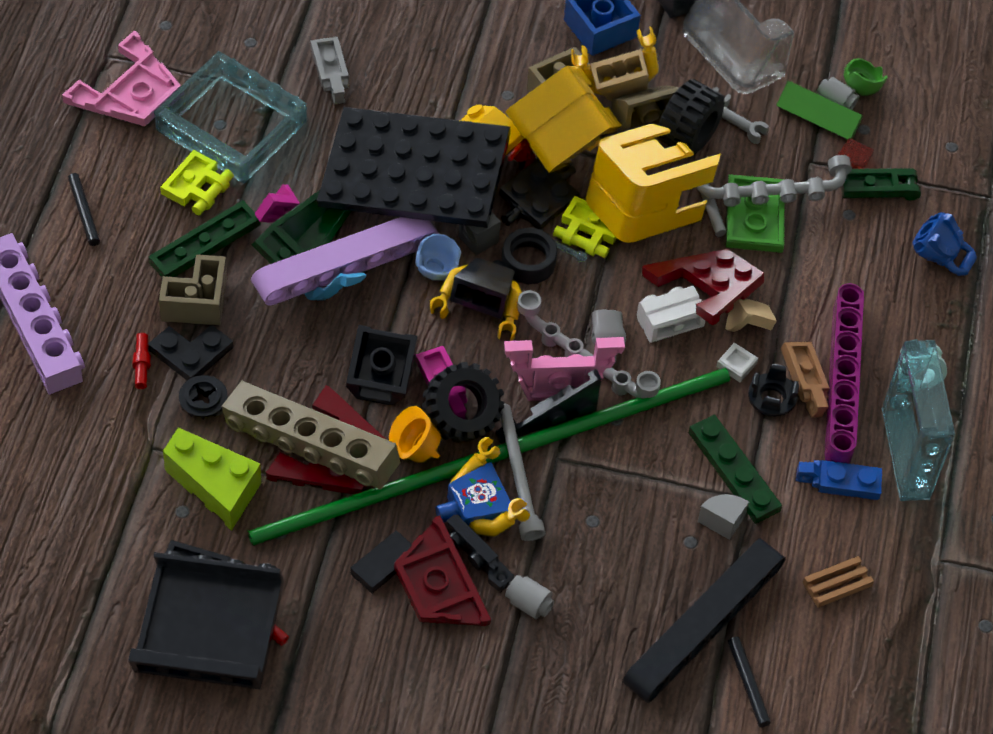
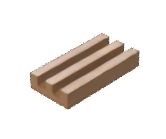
(859, 571)

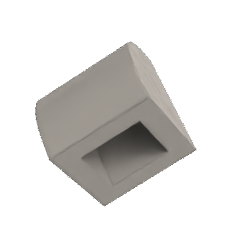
(723, 514)

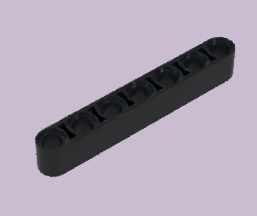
(703, 620)

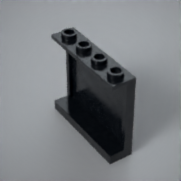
(209, 620)

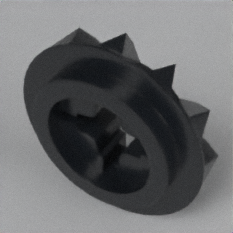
(208, 387)

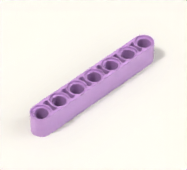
(346, 256)

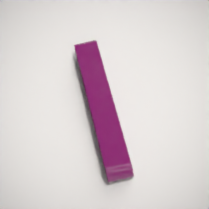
(845, 359)

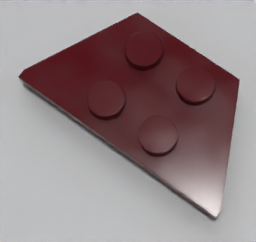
(439, 580)

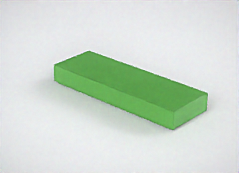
(819, 110)

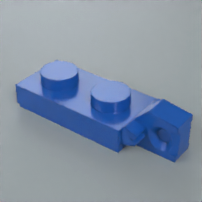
(842, 478)

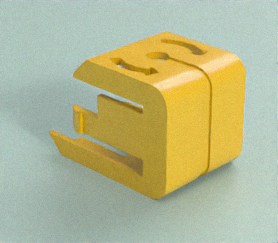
(562, 118)
(640, 204)

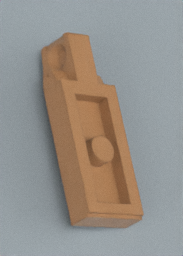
(806, 369)

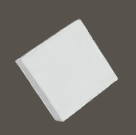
(737, 362)

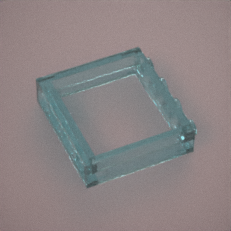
(171, 124)
(917, 456)

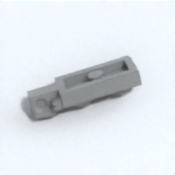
(331, 67)

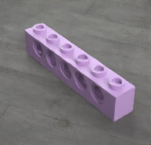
(16, 275)

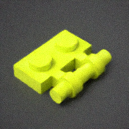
(190, 176)
(582, 218)

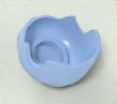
(437, 256)

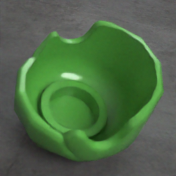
(864, 77)

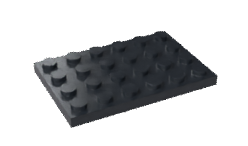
(414, 167)

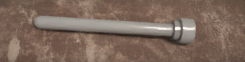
(533, 527)

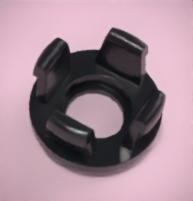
(777, 381)

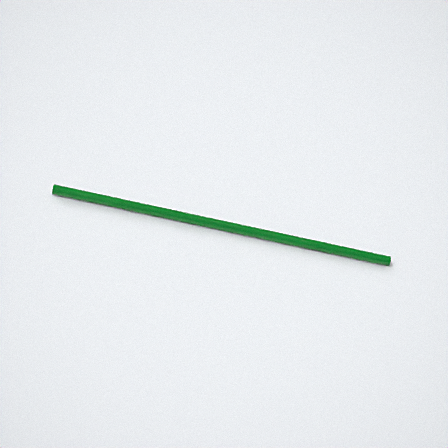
(451, 468)

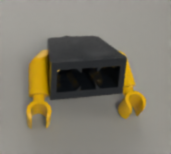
(482, 287)

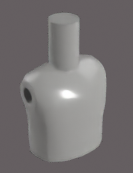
(607, 324)

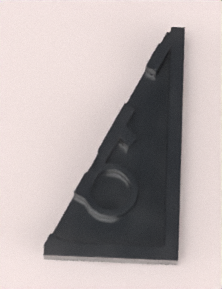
(561, 407)

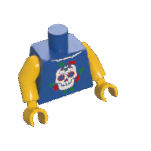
(480, 497)

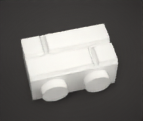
(669, 313)

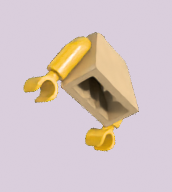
(621, 73)

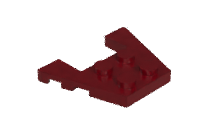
(716, 273)
(316, 474)

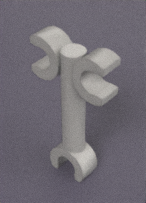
(742, 123)

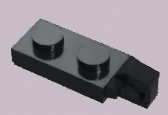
(479, 553)

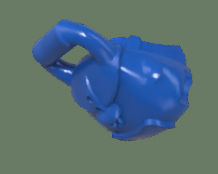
(941, 242)

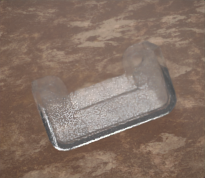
(739, 45)

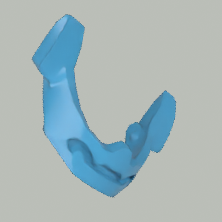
(335, 285)

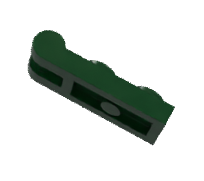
(882, 183)

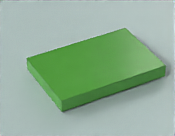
(755, 225)

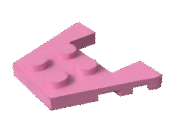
(134, 93)
(548, 375)

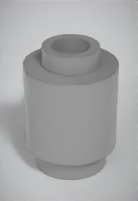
(838, 92)
(530, 596)

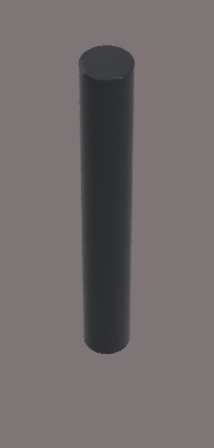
(83, 209)
(749, 682)

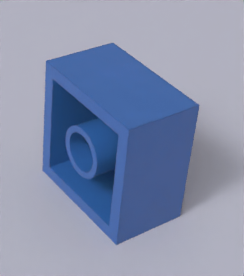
(602, 22)

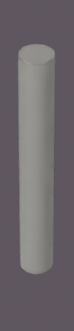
(714, 216)

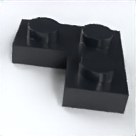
(193, 357)

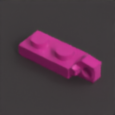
(432, 363)

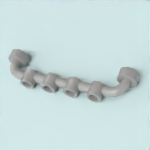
(759, 191)
(647, 382)

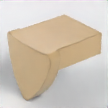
(750, 312)

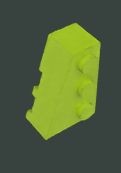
(213, 474)

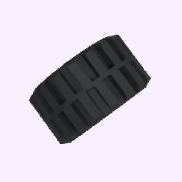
(692, 115)
(483, 389)

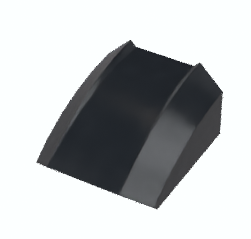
(381, 365)

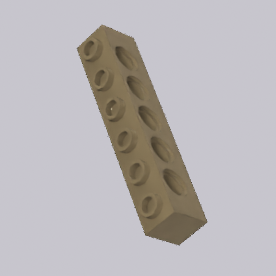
(311, 435)

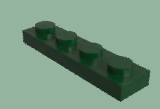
(204, 240)
(735, 468)

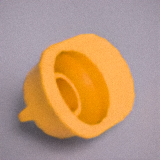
(415, 435)

